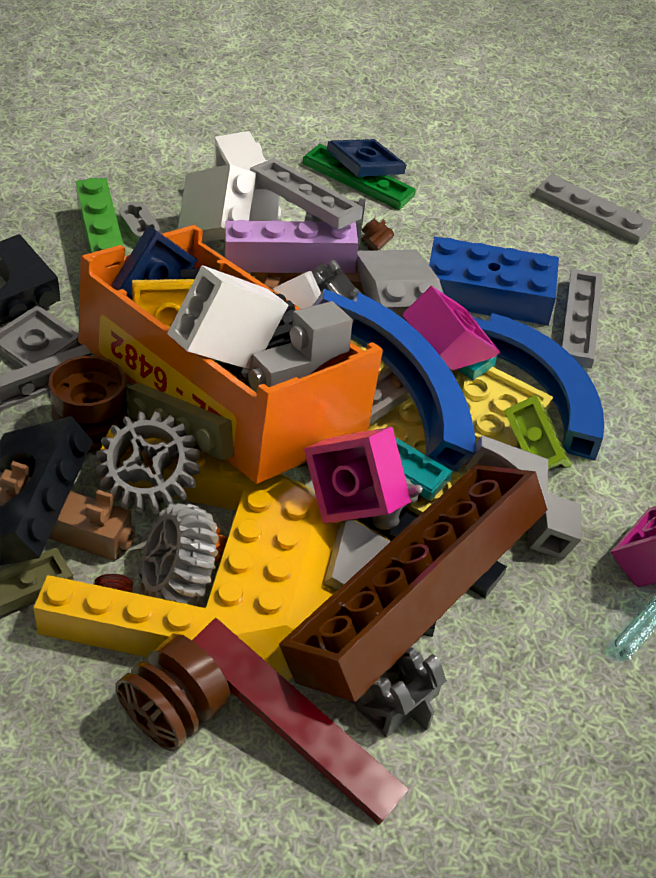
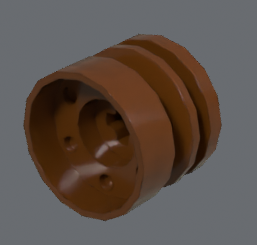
(92, 393)
(173, 691)

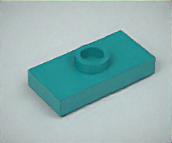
(423, 470)

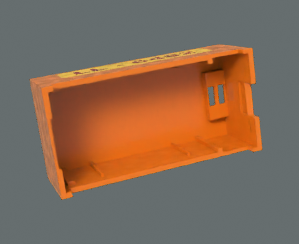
(266, 425)

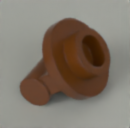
(376, 234)

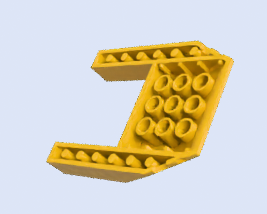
(262, 589)

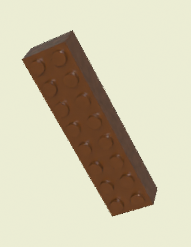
(412, 581)

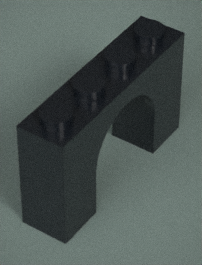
(26, 278)
(54, 459)

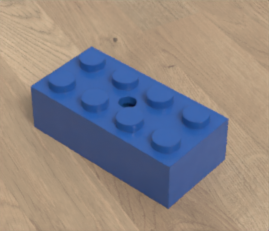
(496, 279)

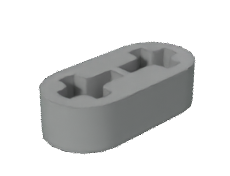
(134, 226)

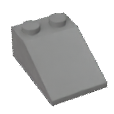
(395, 277)

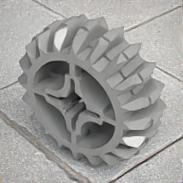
(134, 470)
(179, 554)

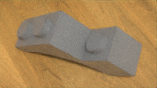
(315, 338)
(560, 526)

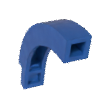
(423, 373)
(558, 375)

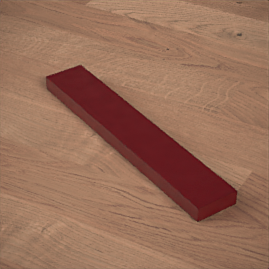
(302, 723)

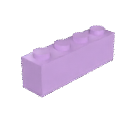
(289, 245)

